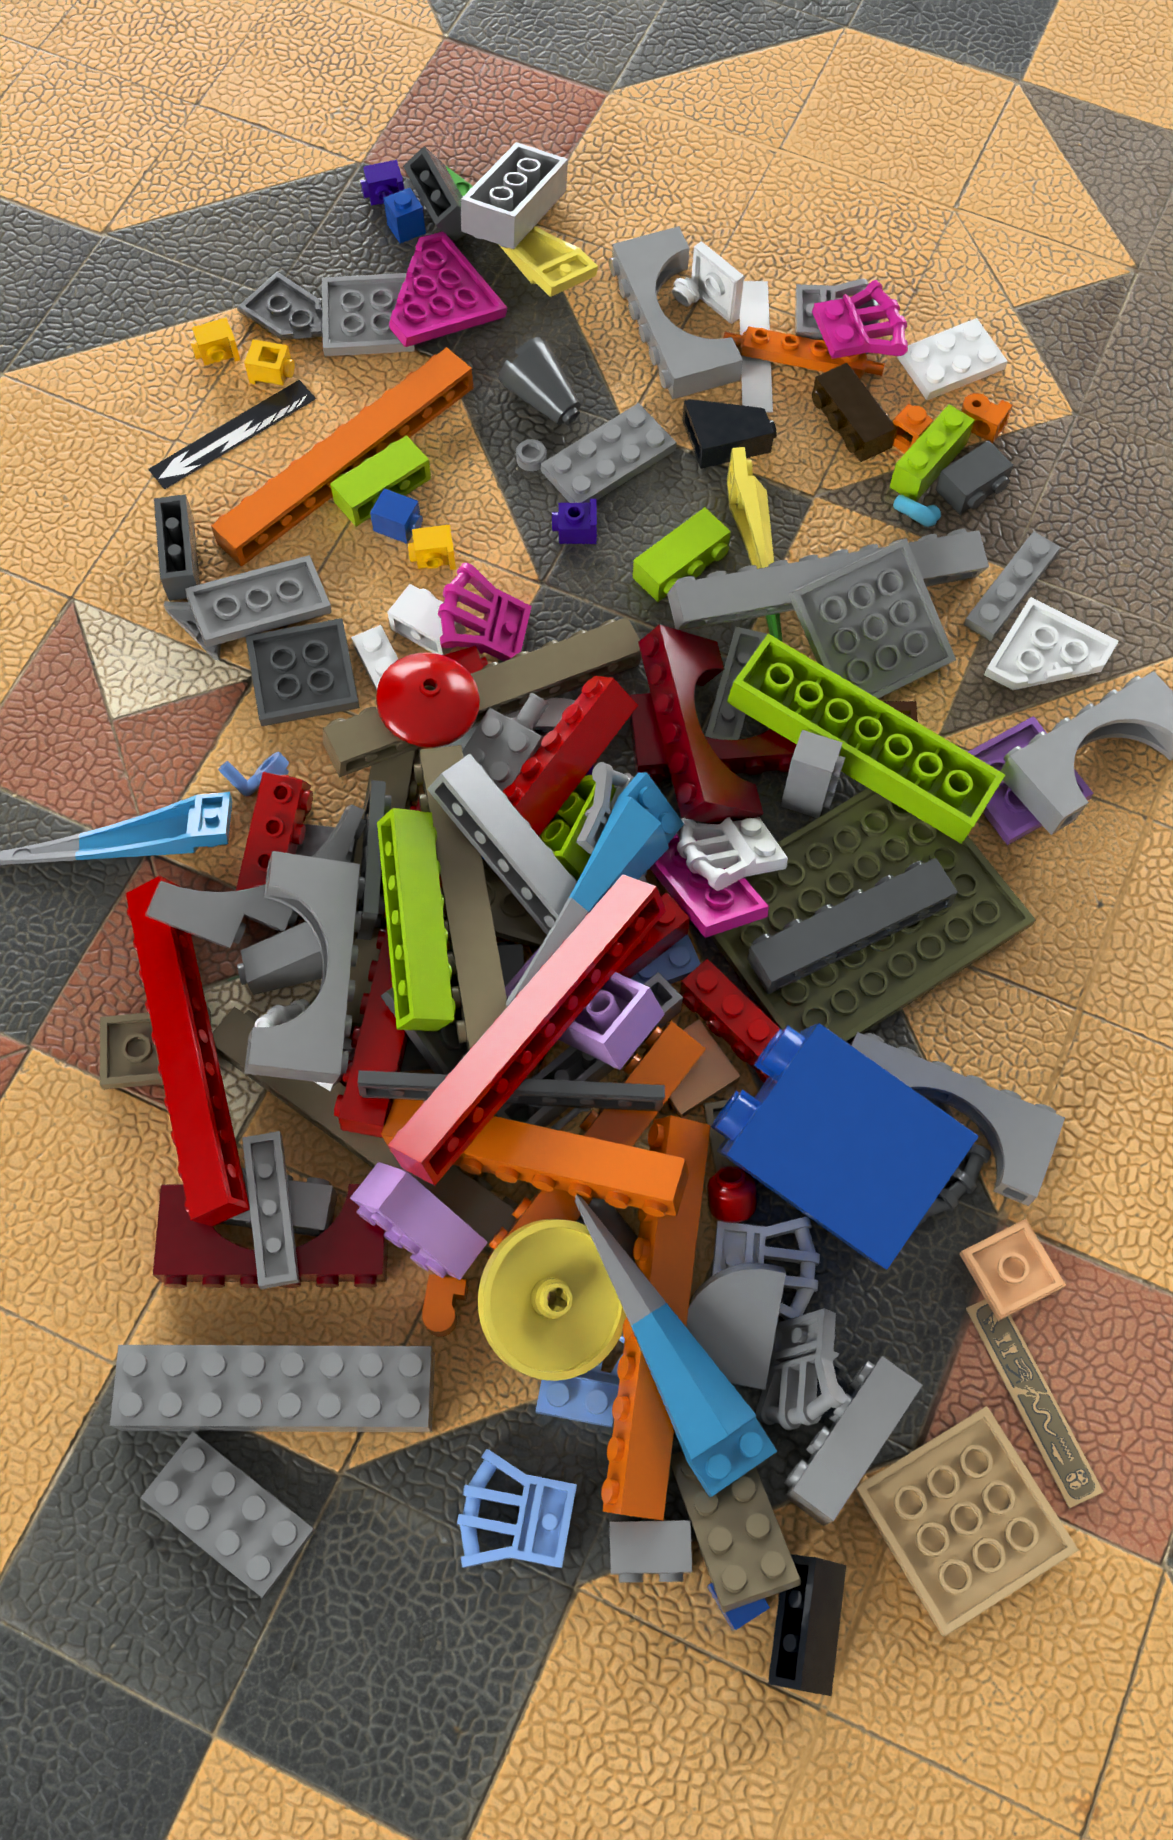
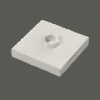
(718, 282)

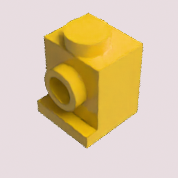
(214, 342)
(269, 363)
(432, 547)

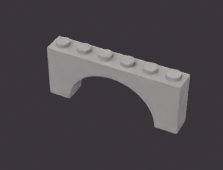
(684, 360)
(1044, 769)
(326, 898)
(1016, 1130)

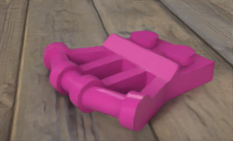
(843, 326)
(503, 622)

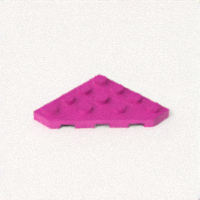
(441, 294)

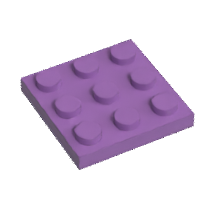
(1005, 809)

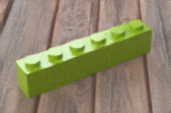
(415, 921)

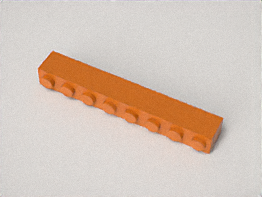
(663, 1063)
(566, 1162)

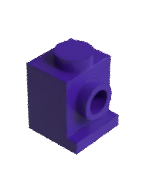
(381, 181)
(576, 522)

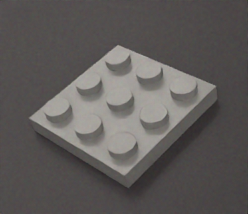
(359, 314)

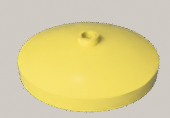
(558, 1335)

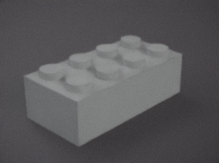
(514, 195)
(852, 1441)

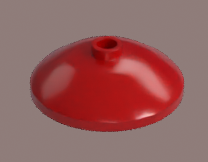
(425, 715)

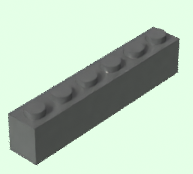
(851, 925)

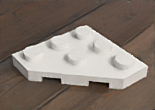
(1048, 648)

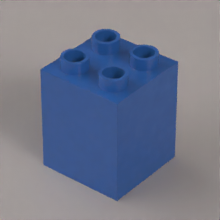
(843, 1141)

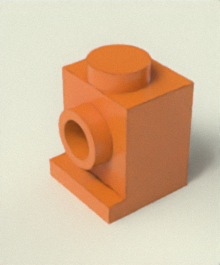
(911, 420)

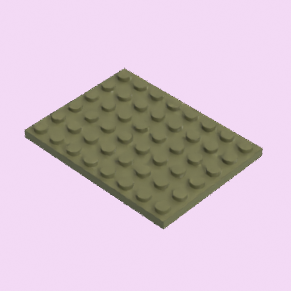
(851, 852)

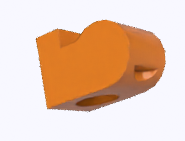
(988, 417)
(439, 1303)

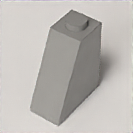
(282, 960)

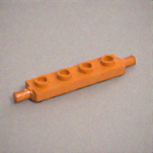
(798, 351)

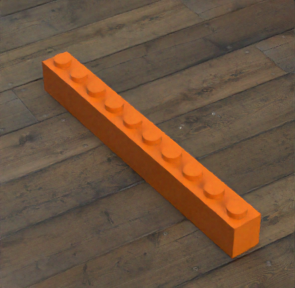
(307, 480)
(666, 1255)

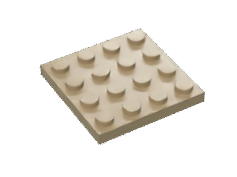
(965, 1520)

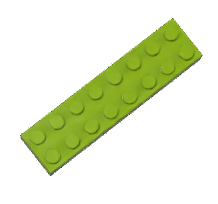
(879, 742)

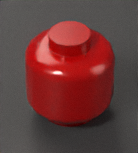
(731, 1195)

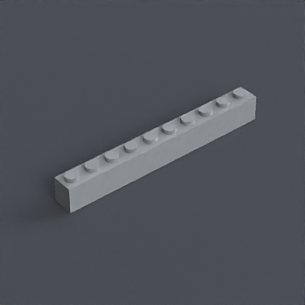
(765, 590)

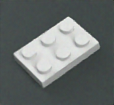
(952, 359)

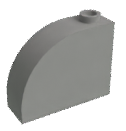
(737, 1320)

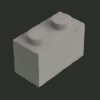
(650, 1549)

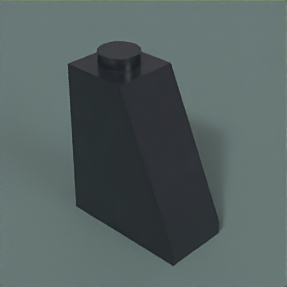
(721, 426)

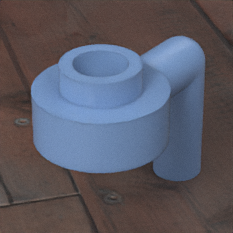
(274, 764)

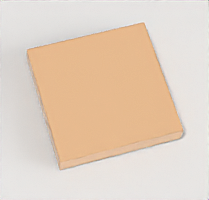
(708, 1075)
(1012, 1269)

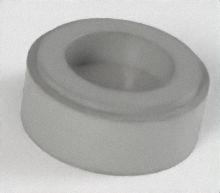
(531, 454)

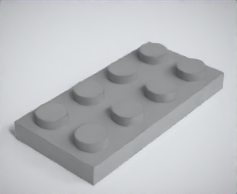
(608, 456)
(258, 601)
(228, 1514)

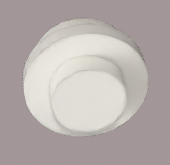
(685, 291)

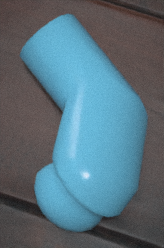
(924, 515)

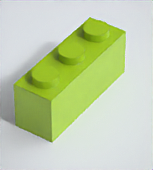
(931, 453)
(396, 468)
(681, 554)

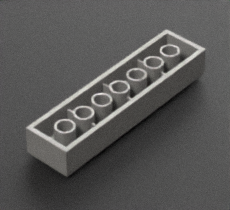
(273, 1388)

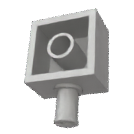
(506, 743)

